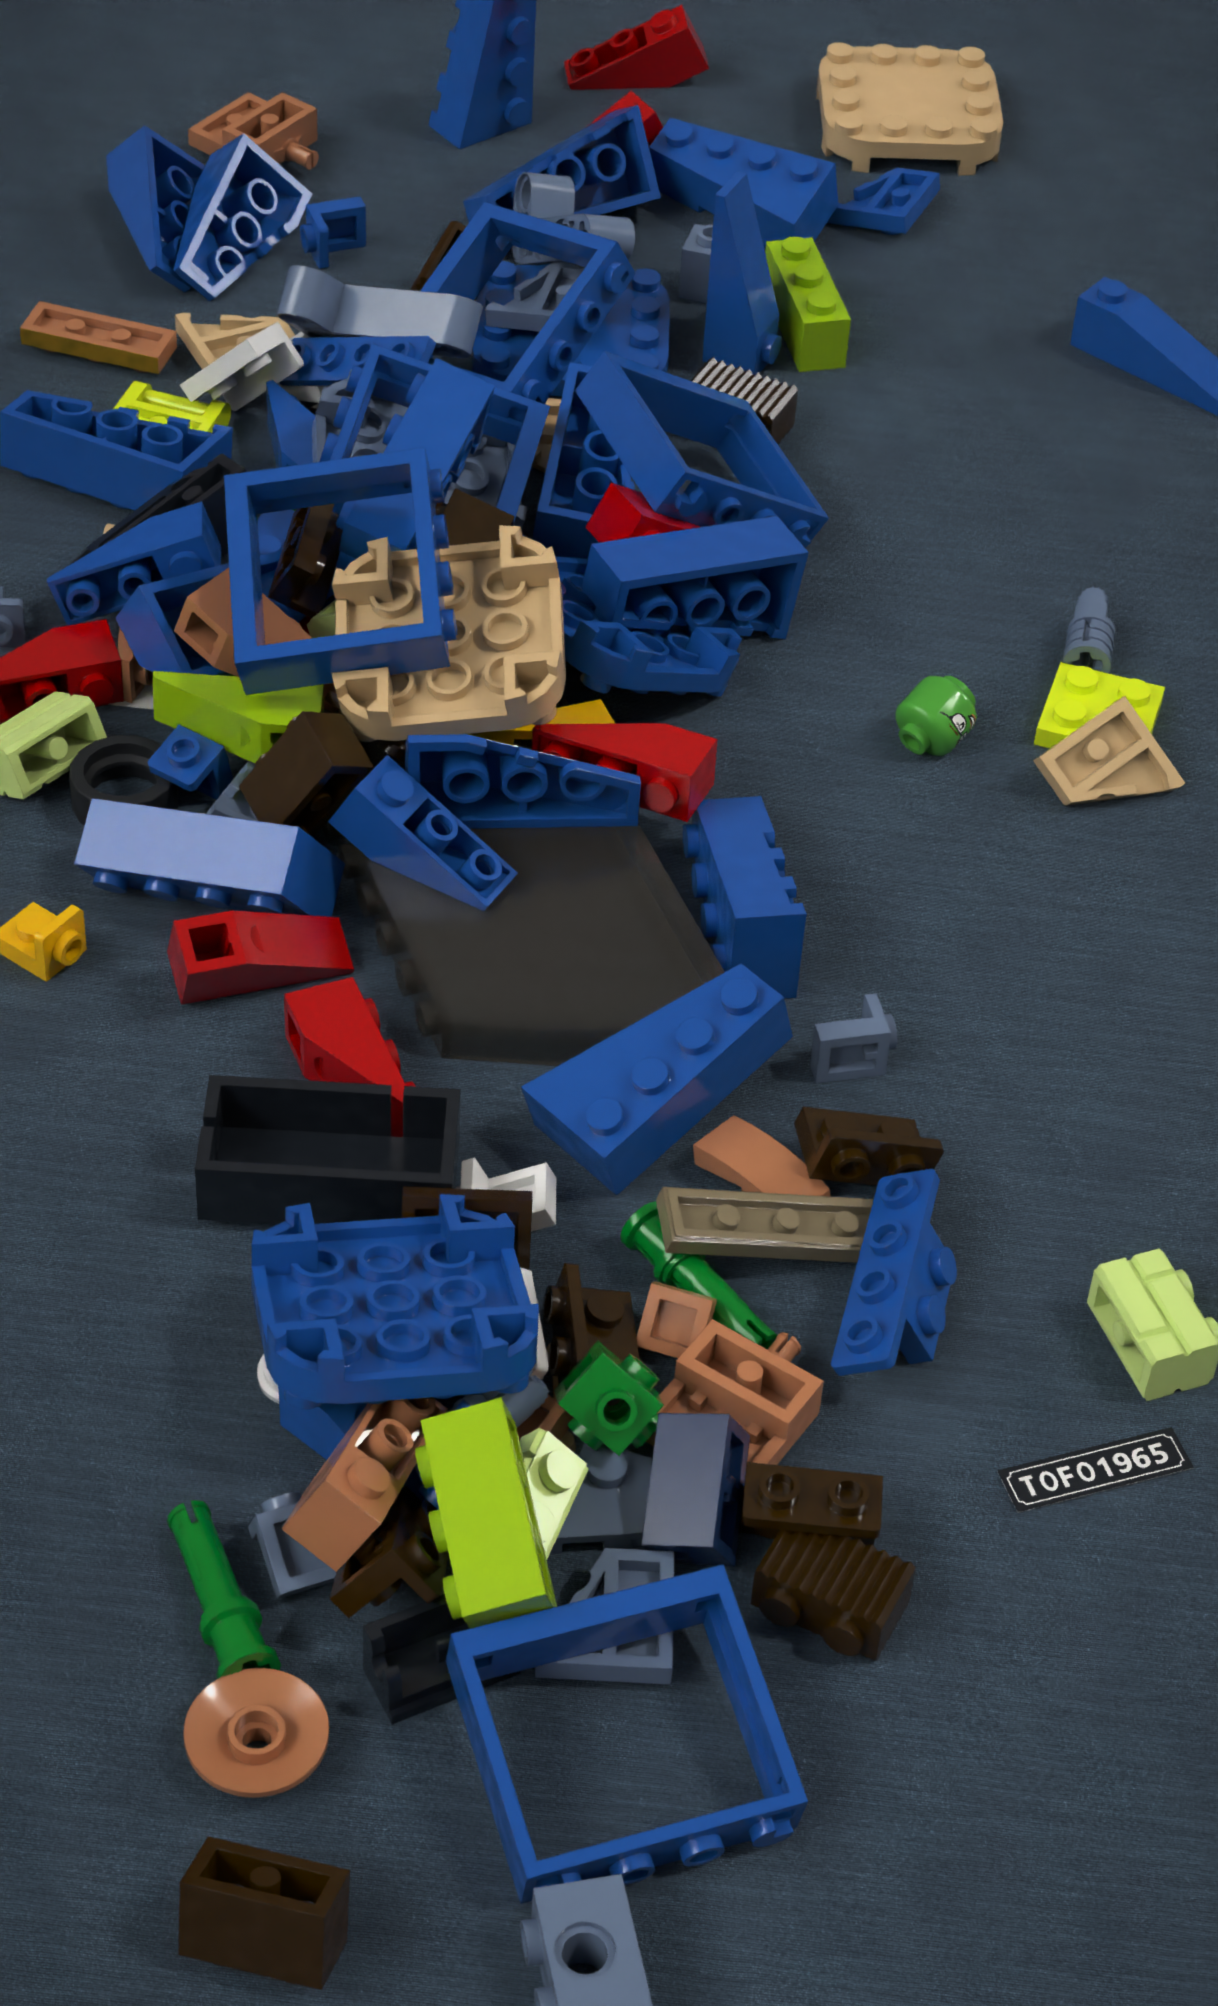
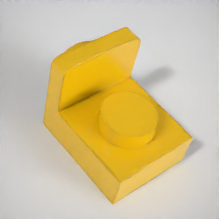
(43, 940)

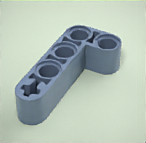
(554, 200)
(329, 308)

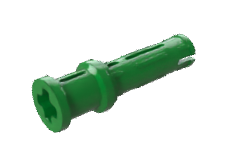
(692, 1274)
(228, 1619)

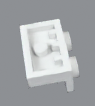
(246, 368)

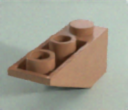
(208, 627)
(360, 1479)

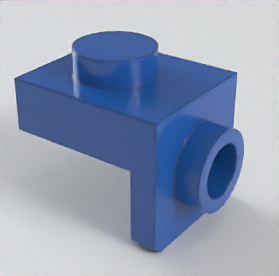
(333, 228)
(192, 762)

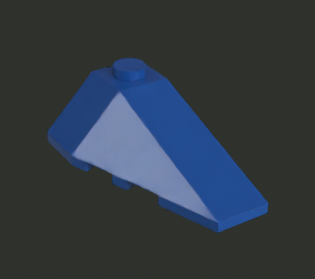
(154, 192)
(236, 215)
(740, 295)
(519, 787)

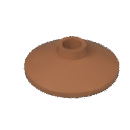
(250, 1708)

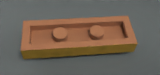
(98, 337)

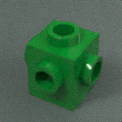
(598, 1380)

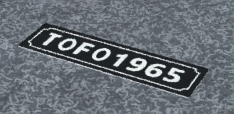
(1094, 1469)

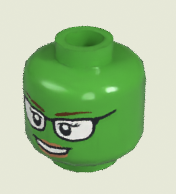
(936, 715)

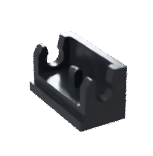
(408, 1659)

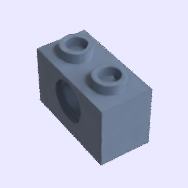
(588, 1925)

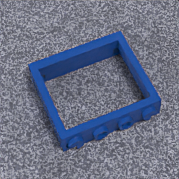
(577, 316)
(390, 377)
(640, 402)
(322, 483)
(604, 1623)

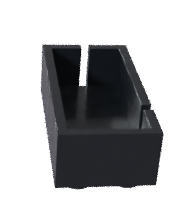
(320, 1145)

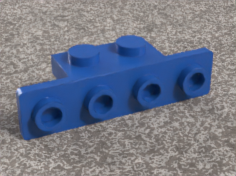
(331, 358)
(897, 1281)

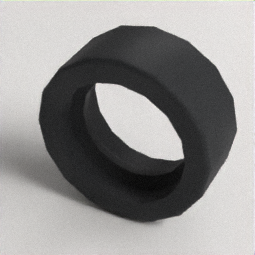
(116, 758)

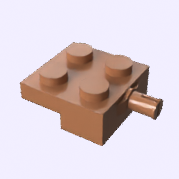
(277, 126)
(751, 1383)

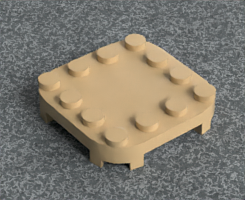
(909, 105)
(507, 647)

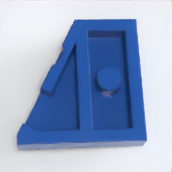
(889, 202)

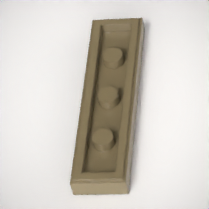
(762, 1224)

